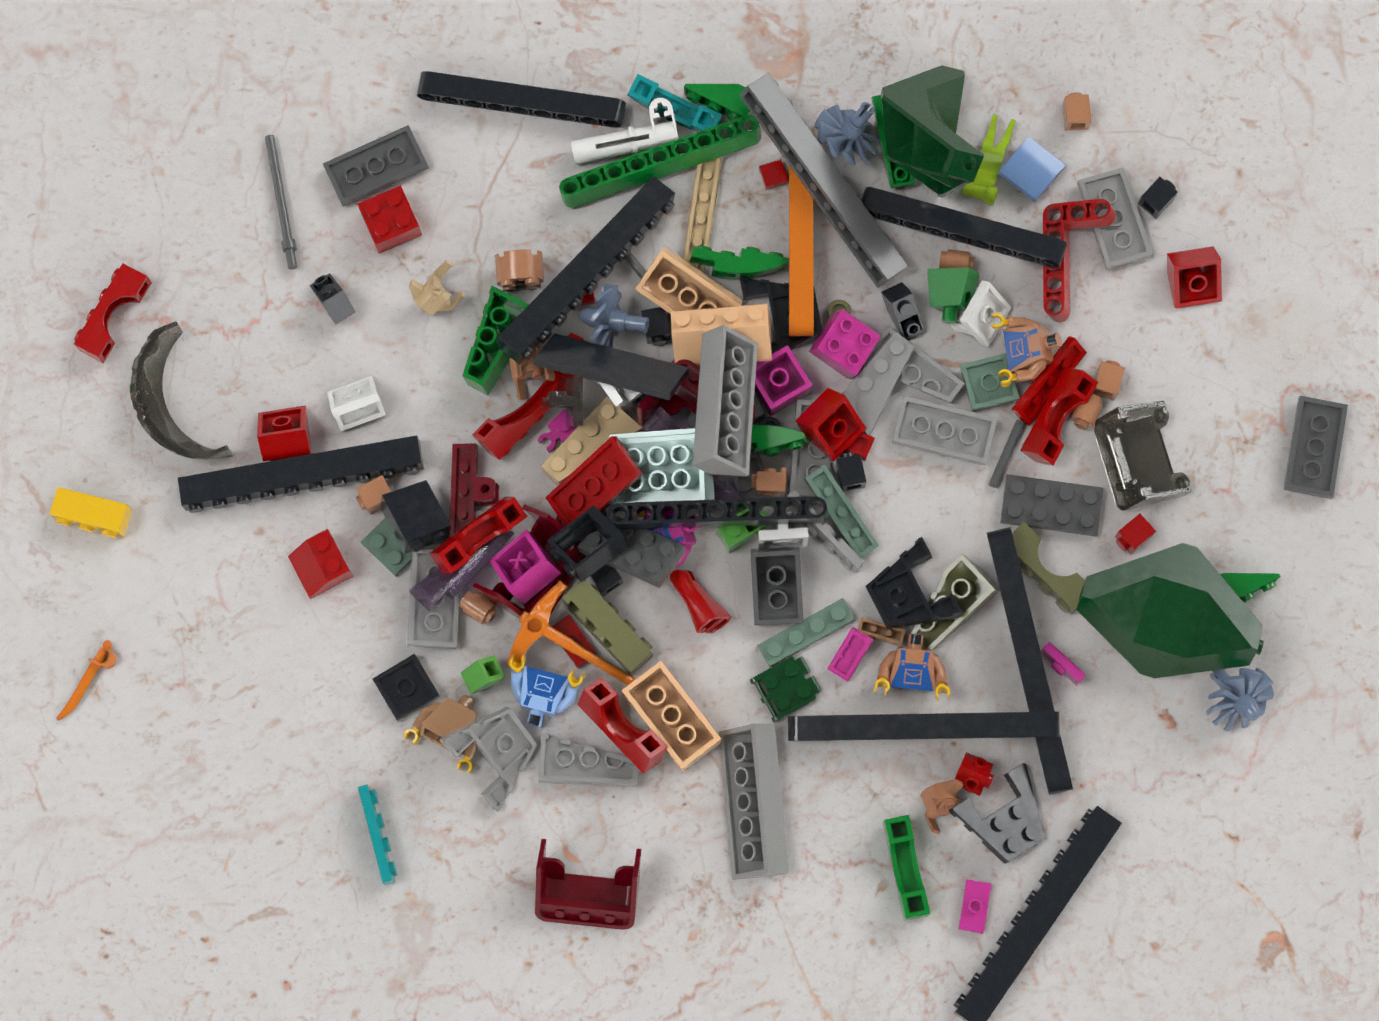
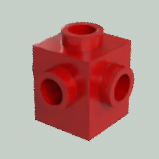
(974, 774)

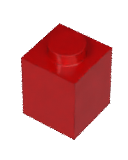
(1134, 534)

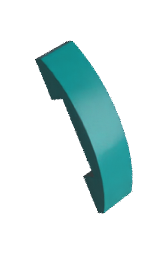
(685, 113)

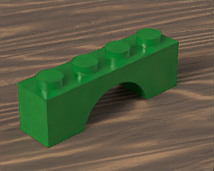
(905, 868)

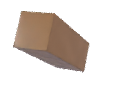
(879, 632)

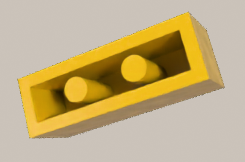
(90, 513)

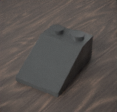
(776, 585)

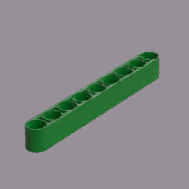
(649, 160)

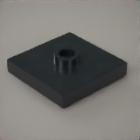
(406, 687)

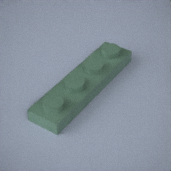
(841, 512)
(806, 633)

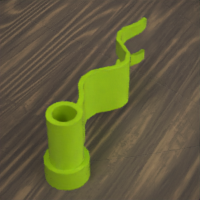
(983, 185)

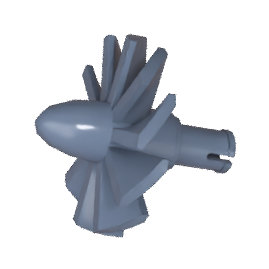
(845, 132)
(609, 318)
(1242, 696)

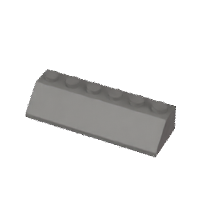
(725, 403)
(753, 801)

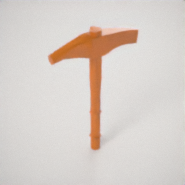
(536, 625)

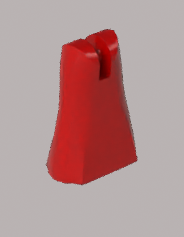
(704, 611)

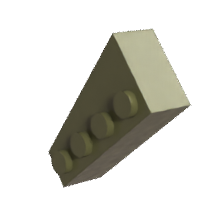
(607, 627)

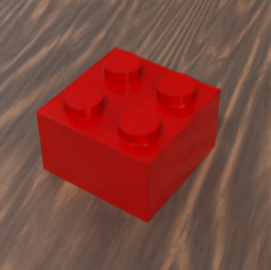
(389, 219)

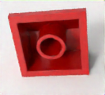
(1195, 276)
(831, 423)
(283, 433)
(319, 564)

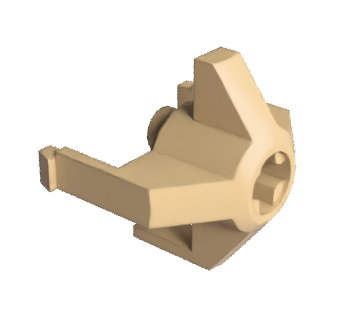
(432, 295)

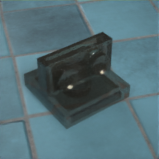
(570, 399)

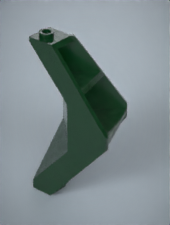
(922, 128)
(1171, 614)

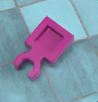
(557, 432)

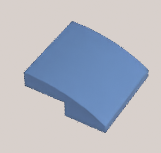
(1031, 169)

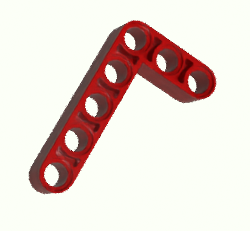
(1062, 228)

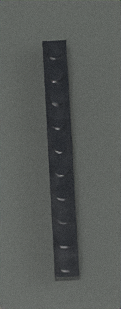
(586, 270)
(300, 473)
(1038, 917)

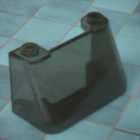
(1137, 456)

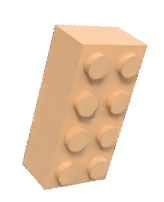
(671, 715)

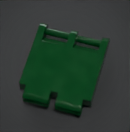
(787, 687)

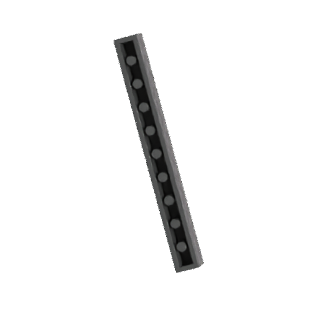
(823, 180)

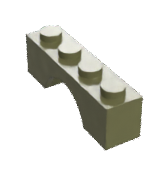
(1063, 588)

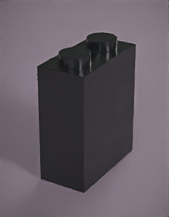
(415, 517)

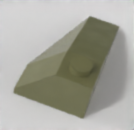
(971, 590)

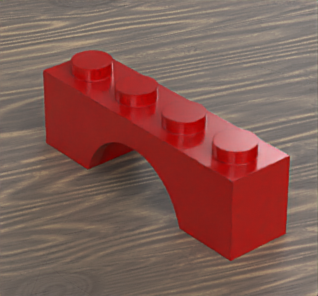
(125, 287)
(1069, 392)
(463, 544)
(603, 708)

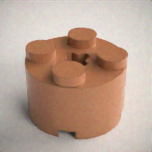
(519, 269)

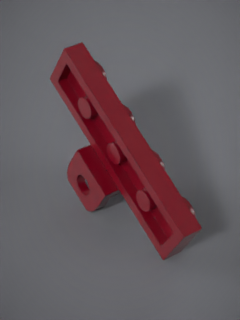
(467, 488)

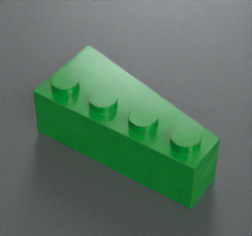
(485, 359)

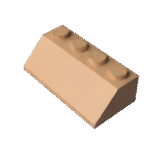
(681, 286)
(749, 320)

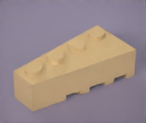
(586, 439)

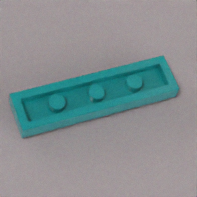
(380, 844)

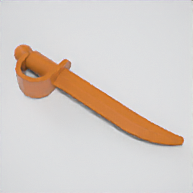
(89, 675)

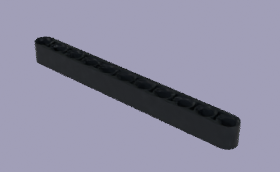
(1028, 654)
(924, 726)

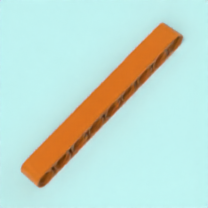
(800, 259)

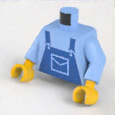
(542, 691)

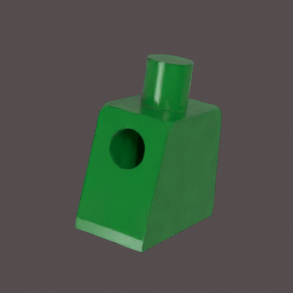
(951, 290)

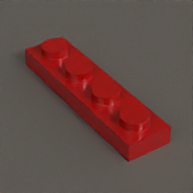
(1036, 395)

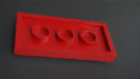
(595, 482)

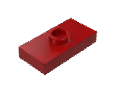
(570, 629)

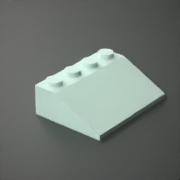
(666, 467)

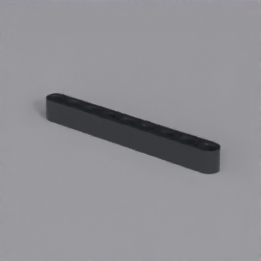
(521, 99)
(964, 227)
(729, 517)

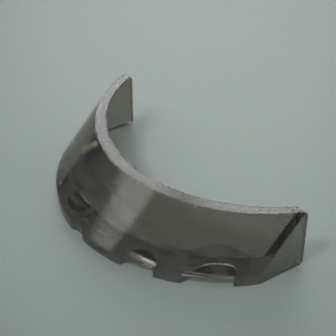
(149, 401)

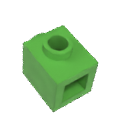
(482, 674)

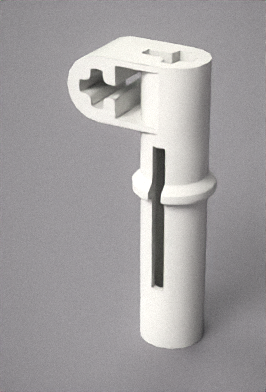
(585, 149)

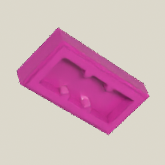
(850, 654)
(1062, 664)
(974, 906)

